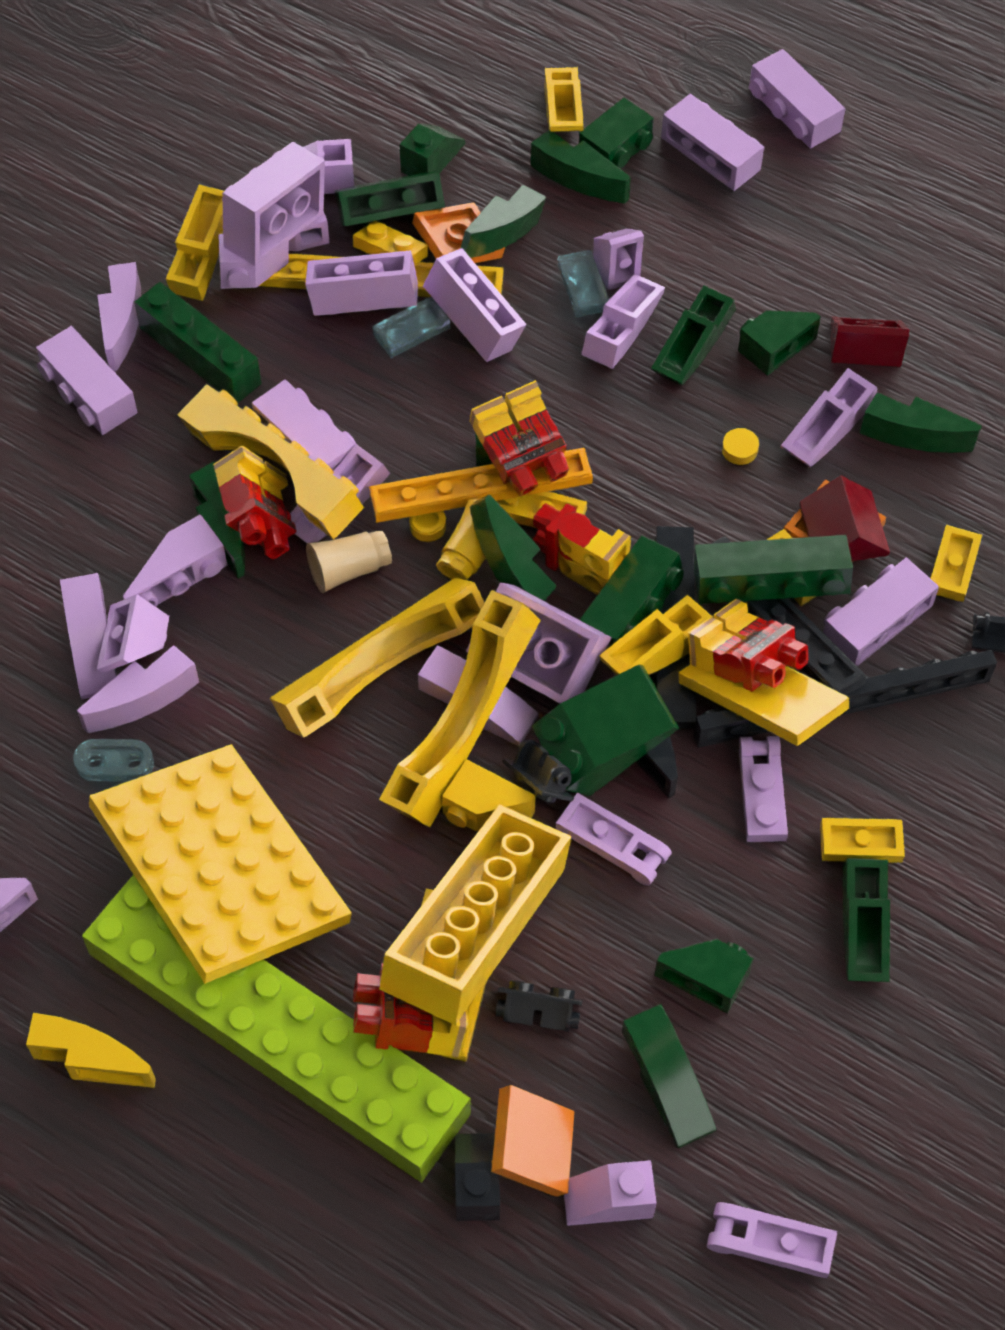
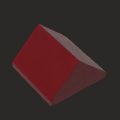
(868, 341)
(846, 510)

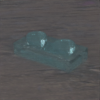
(583, 283)
(411, 327)

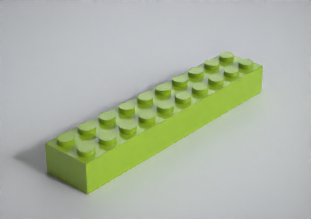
(287, 1037)

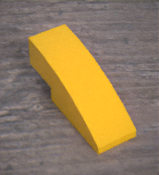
(563, 99)
(197, 245)
(657, 639)
(86, 1052)

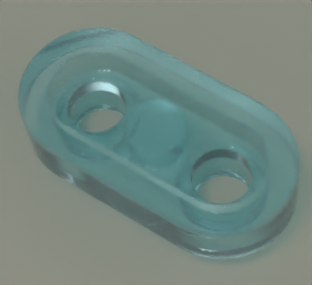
(115, 758)

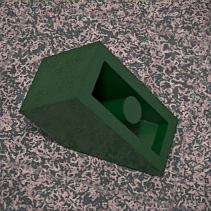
(428, 149)
(777, 337)
(707, 971)

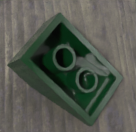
(606, 729)

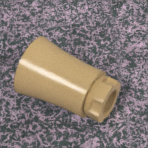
(347, 558)

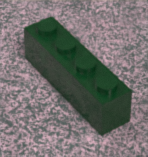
(197, 342)
(773, 569)

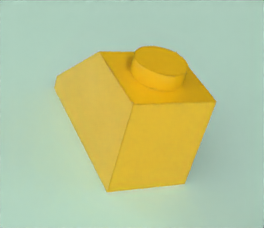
(477, 794)

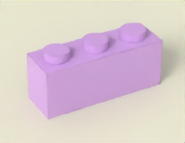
(796, 98)
(712, 142)
(362, 283)
(474, 304)
(86, 380)
(300, 421)
(880, 610)

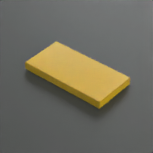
(790, 710)

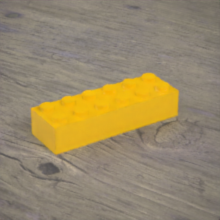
(474, 914)

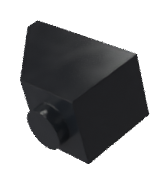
(475, 1183)

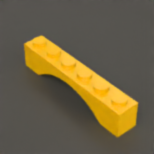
(223, 425)
(494, 651)
(329, 687)

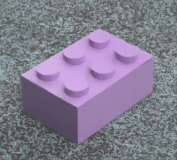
(273, 203)
(560, 651)

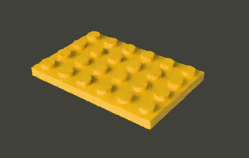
(219, 862)

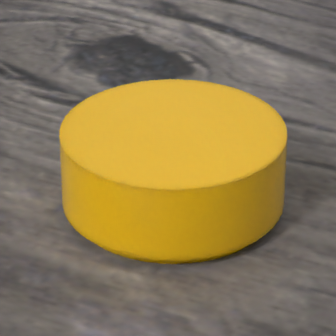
(740, 446)
(428, 526)

